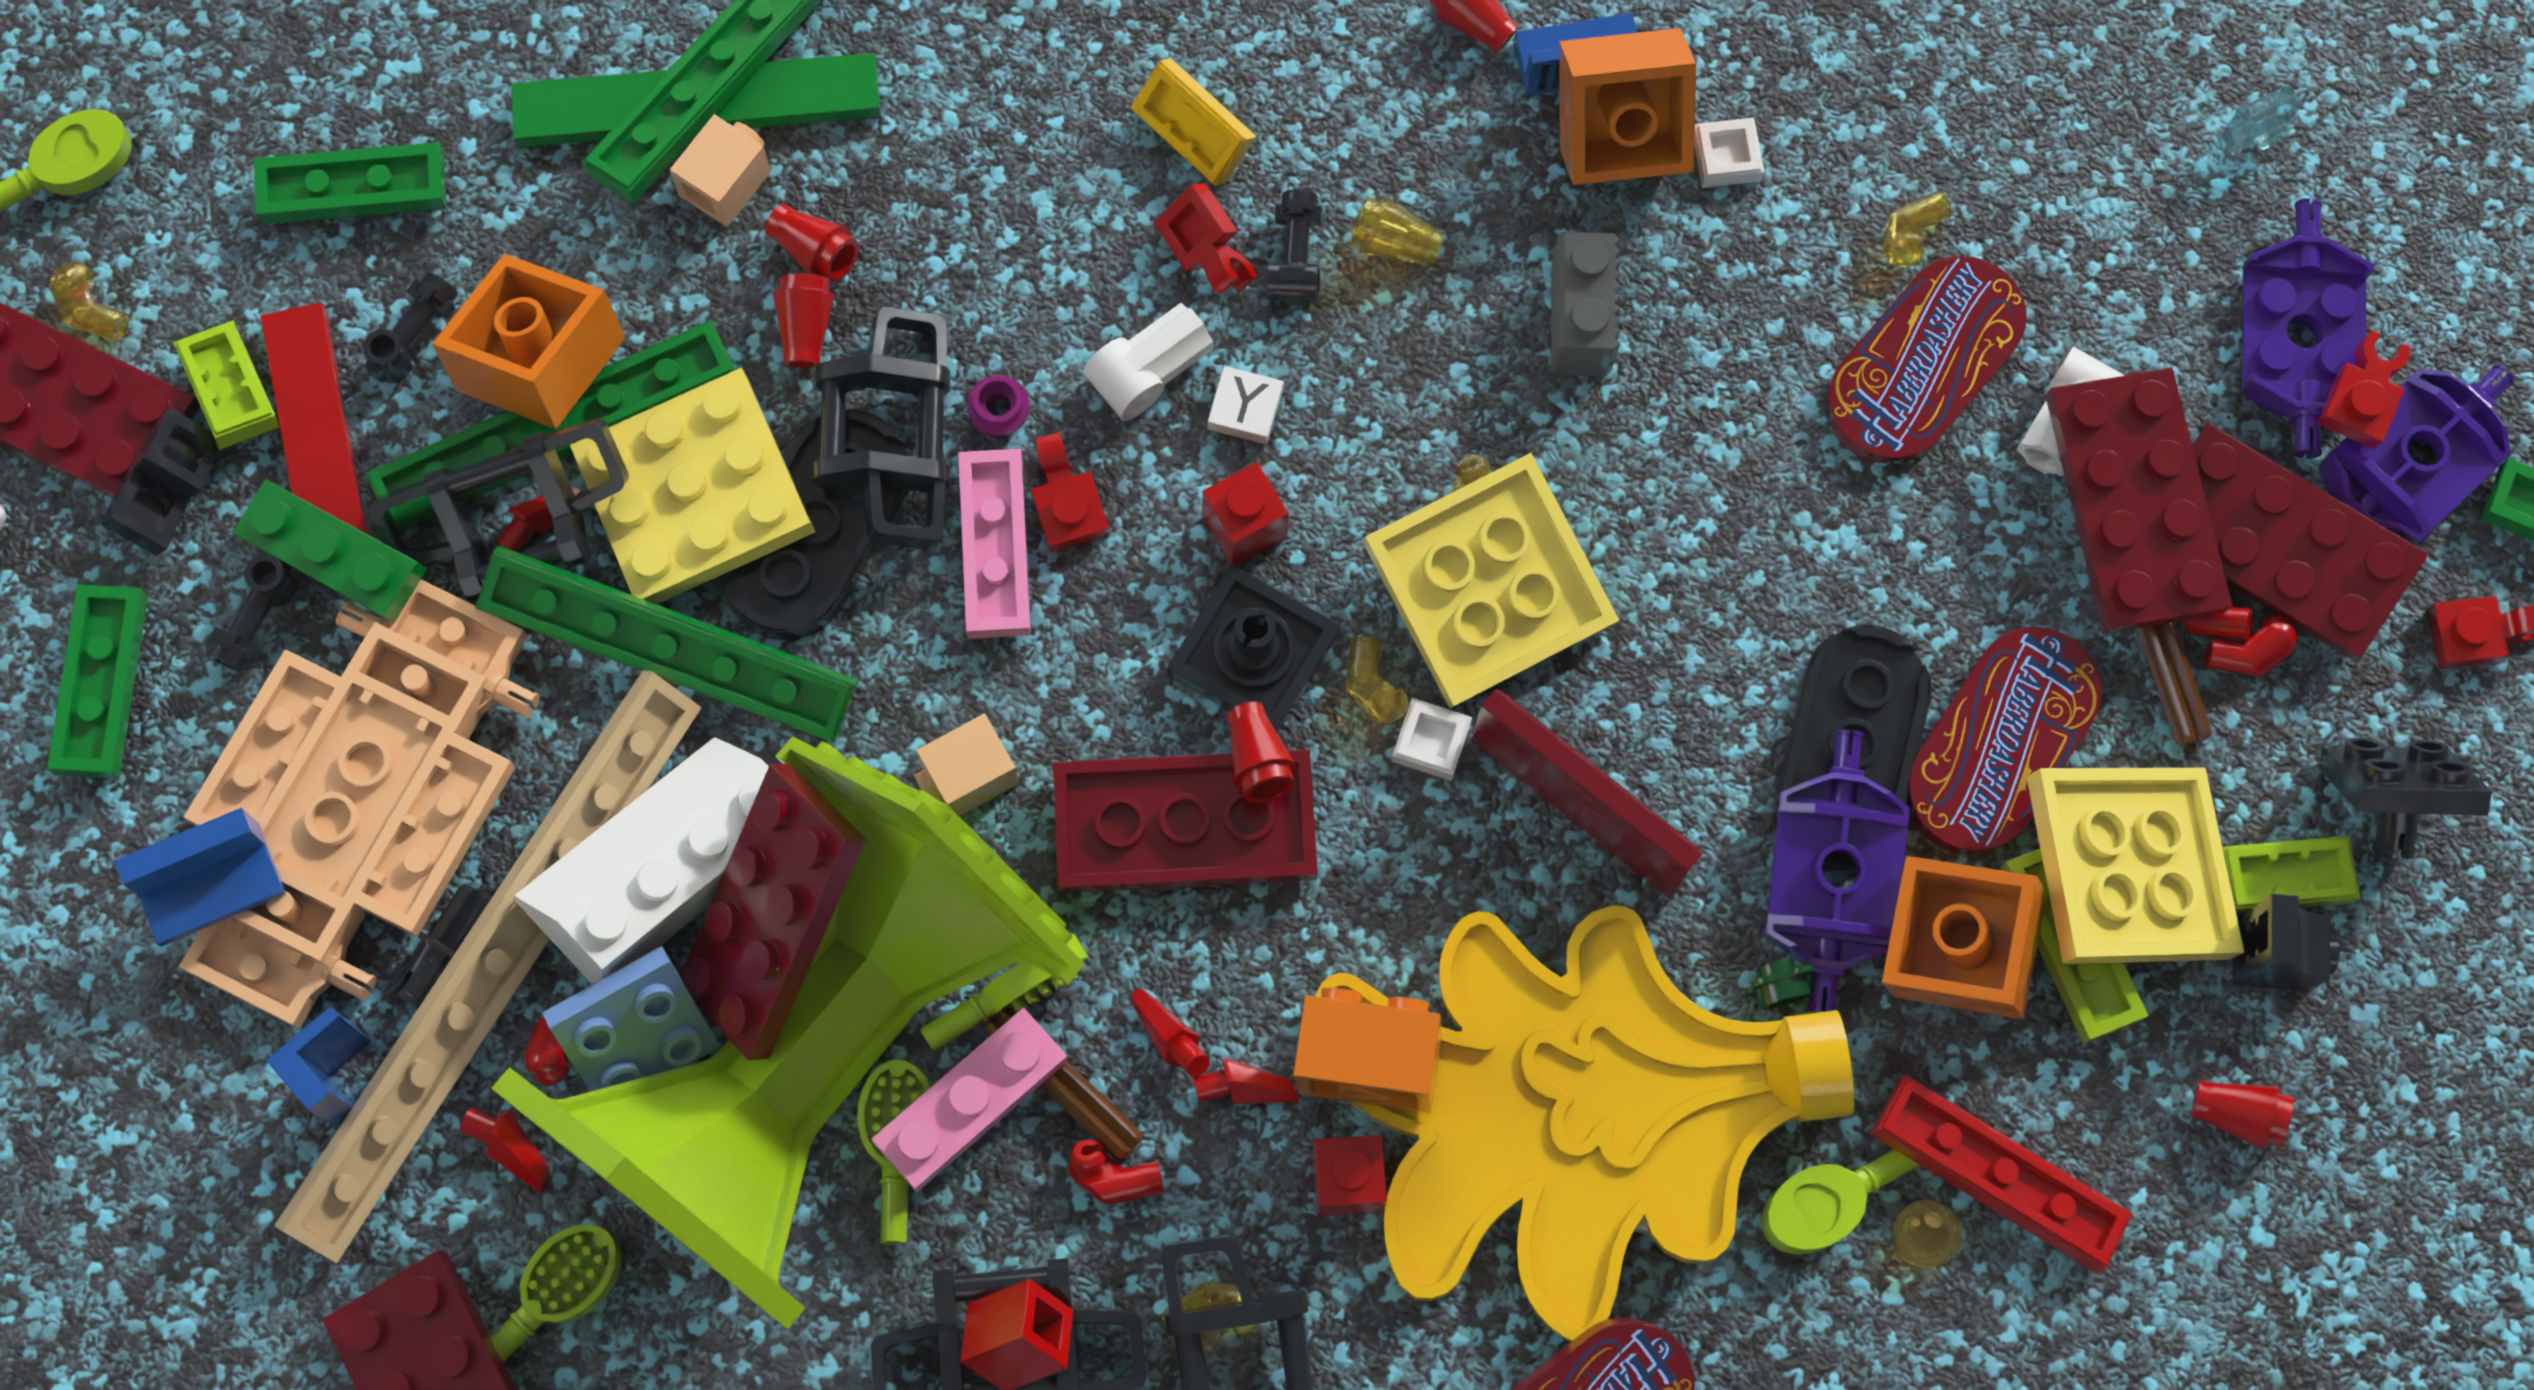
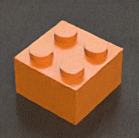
(1627, 106)
(529, 340)
(1964, 937)
(1368, 1050)

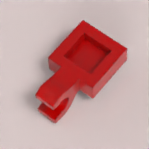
(1199, 235)
(1067, 504)
(2475, 631)

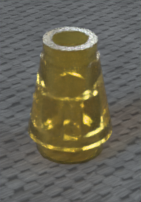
(1395, 233)

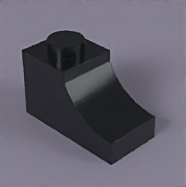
(2285, 946)

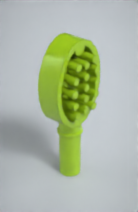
(71, 157)
(1003, 992)
(882, 1099)
(1825, 1203)
(562, 1283)

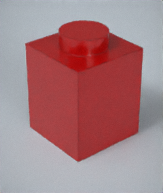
(1245, 514)
(1349, 1176)
(1017, 1335)

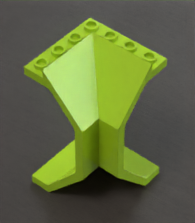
(728, 1139)

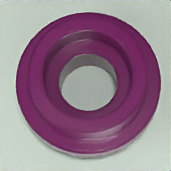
(994, 389)

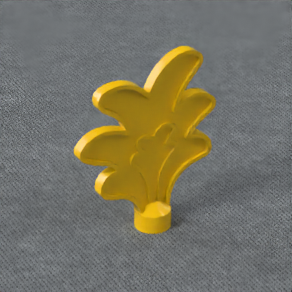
(1593, 1109)

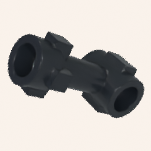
(1295, 278)
(388, 349)
(270, 586)

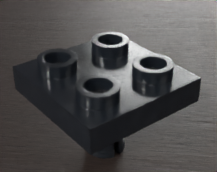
(1253, 647)
(2402, 786)

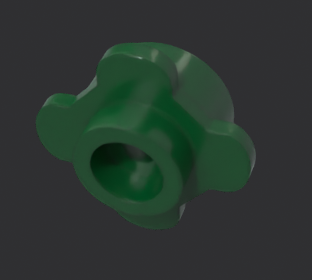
(1780, 984)

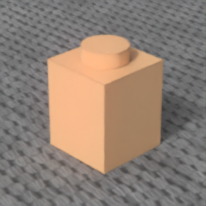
(721, 169)
(966, 766)

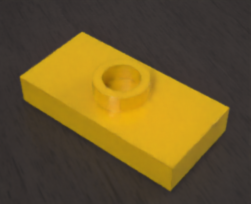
(1193, 122)

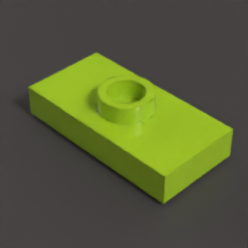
(226, 384)
(2313, 869)

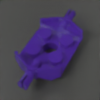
(2307, 284)
(2460, 429)
(1805, 912)

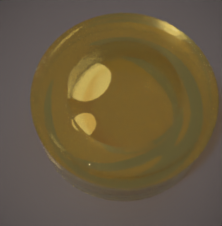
(1925, 1234)

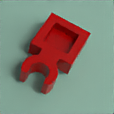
(2361, 395)

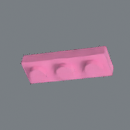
(994, 544)
(969, 1100)

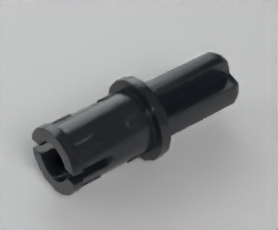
(439, 945)

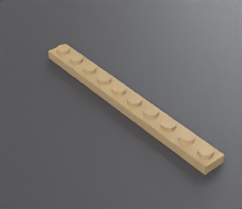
(478, 978)

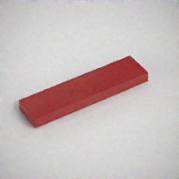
(313, 411)
(2001, 1174)

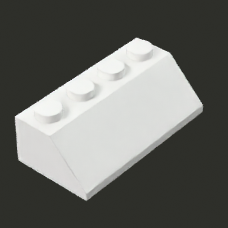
(648, 864)

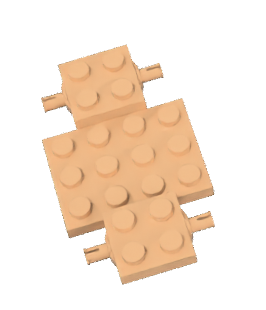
(358, 794)

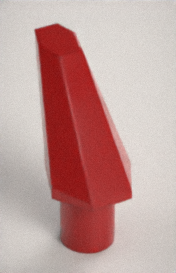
(527, 519)
(1172, 1037)
(1244, 1084)
(508, 1145)

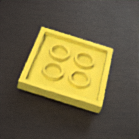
(699, 490)
(1490, 580)
(2134, 865)

